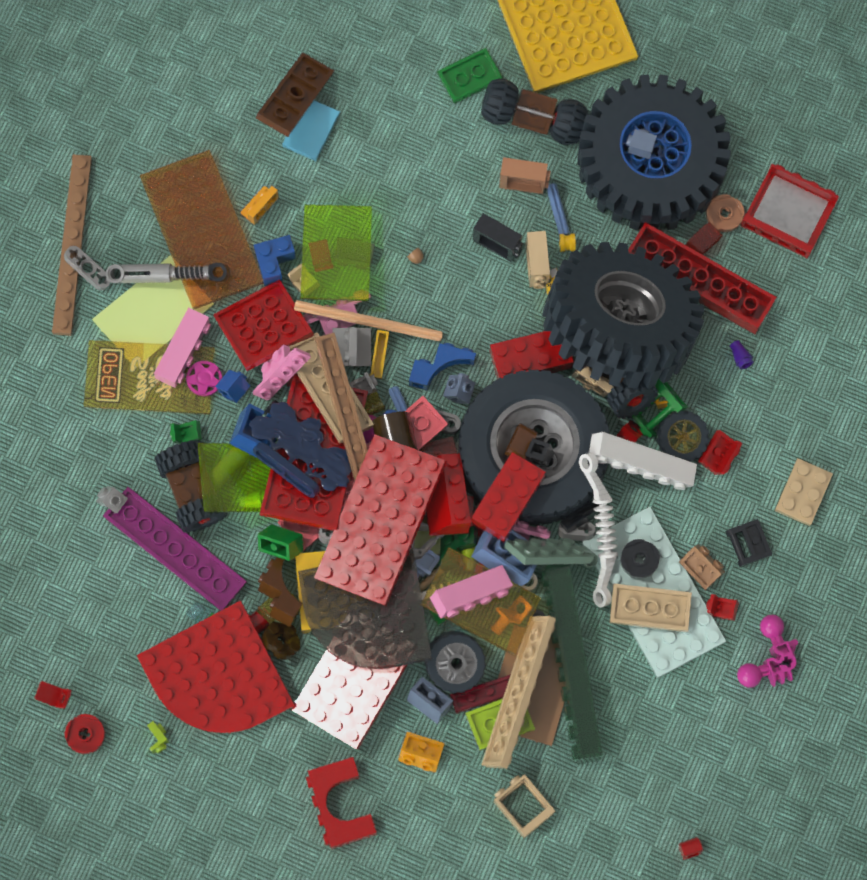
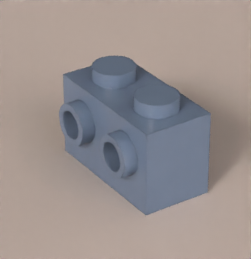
(429, 700)

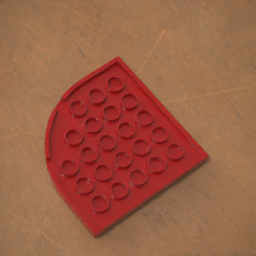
(217, 674)

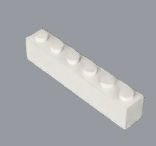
(642, 460)

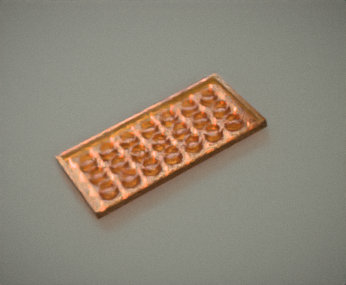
(201, 226)

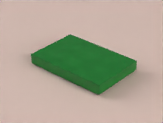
(469, 75)

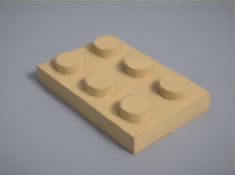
(803, 492)

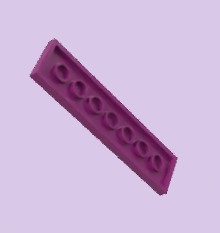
(176, 550)

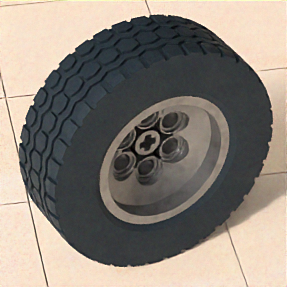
(542, 402)

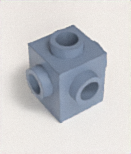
(459, 388)

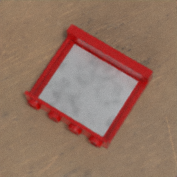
(790, 210)

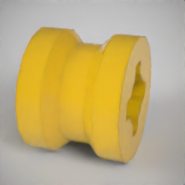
(567, 242)

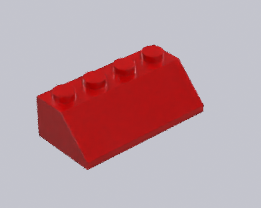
(449, 507)

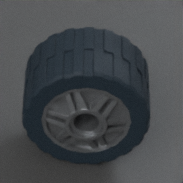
(466, 672)

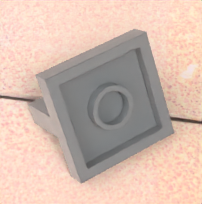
(354, 345)

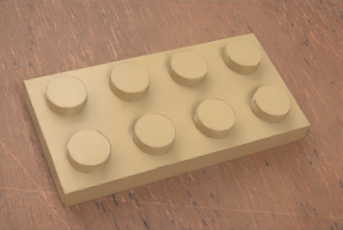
(650, 607)

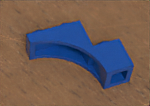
(446, 356)

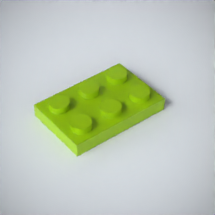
(483, 720)

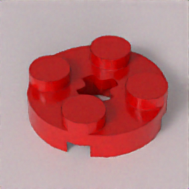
(79, 724)

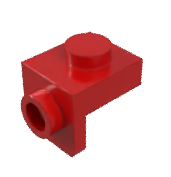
(722, 607)

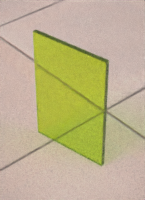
(336, 252)
(231, 478)

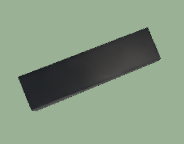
(579, 517)

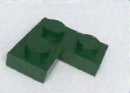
(459, 541)

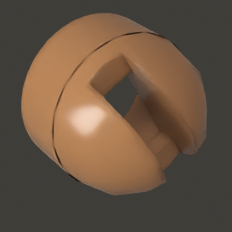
(416, 256)

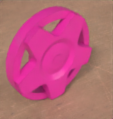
(203, 378)

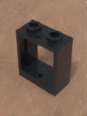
(497, 238)

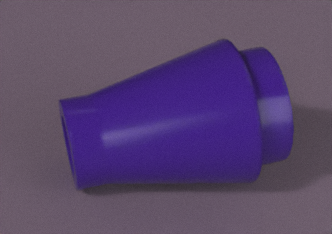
(742, 357)

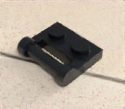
(755, 542)

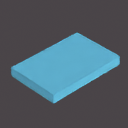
(312, 131)

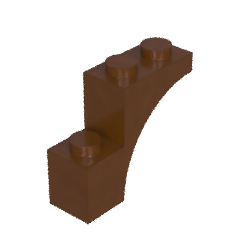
(284, 605)

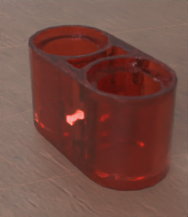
(704, 239)

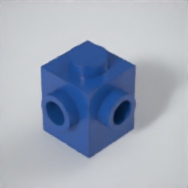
(233, 385)

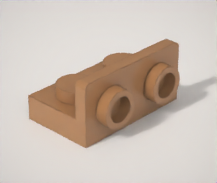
(702, 566)

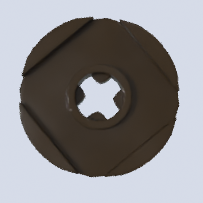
(287, 634)

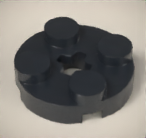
(644, 548)

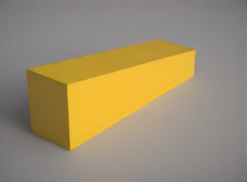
(379, 353)

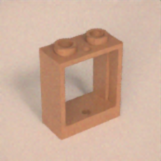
(524, 175)

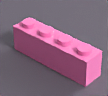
(182, 347)
(471, 591)

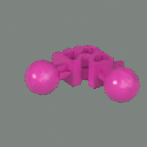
(750, 675)

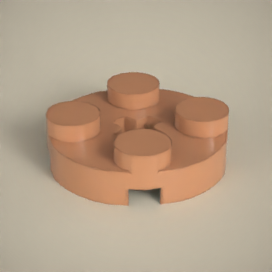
(731, 205)

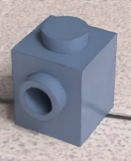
(641, 143)

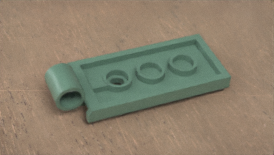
(551, 552)

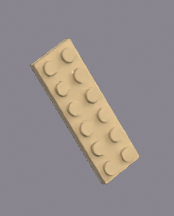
(314, 380)

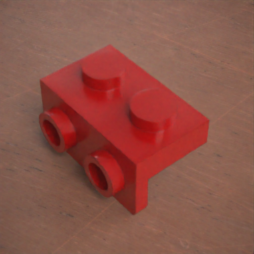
(720, 453)

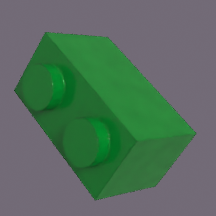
(280, 542)

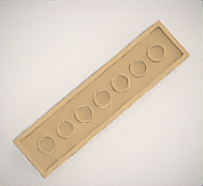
(518, 692)

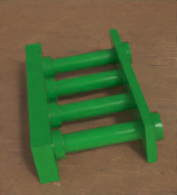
(674, 404)

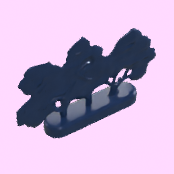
(301, 442)

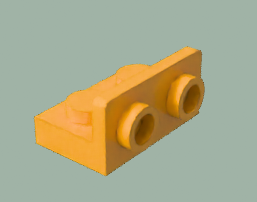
(260, 204)
(421, 752)

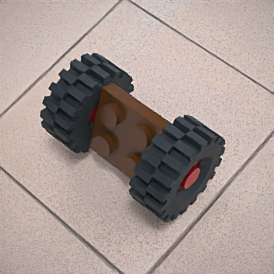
(630, 401)
(182, 470)

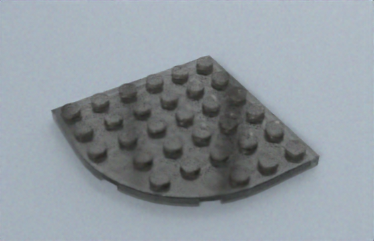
(366, 631)

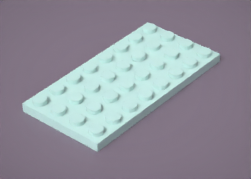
(662, 648)

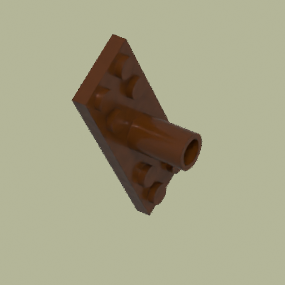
(295, 94)

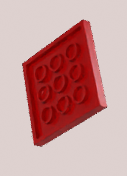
(262, 324)

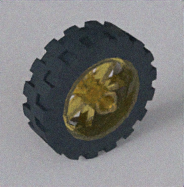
(699, 427)

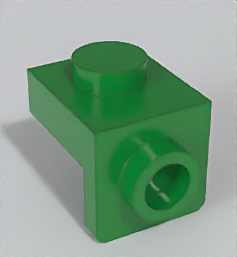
(185, 432)

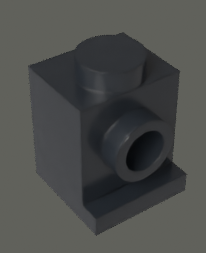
(539, 452)

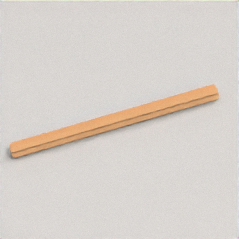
(368, 320)

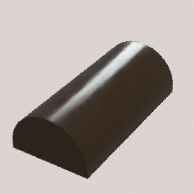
(396, 427)

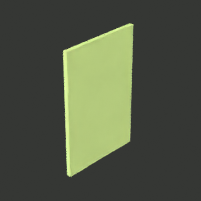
(147, 312)

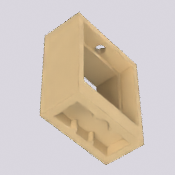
(537, 259)
(538, 820)

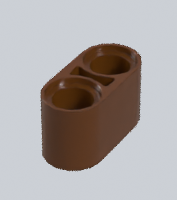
(520, 441)

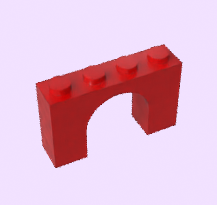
(337, 831)

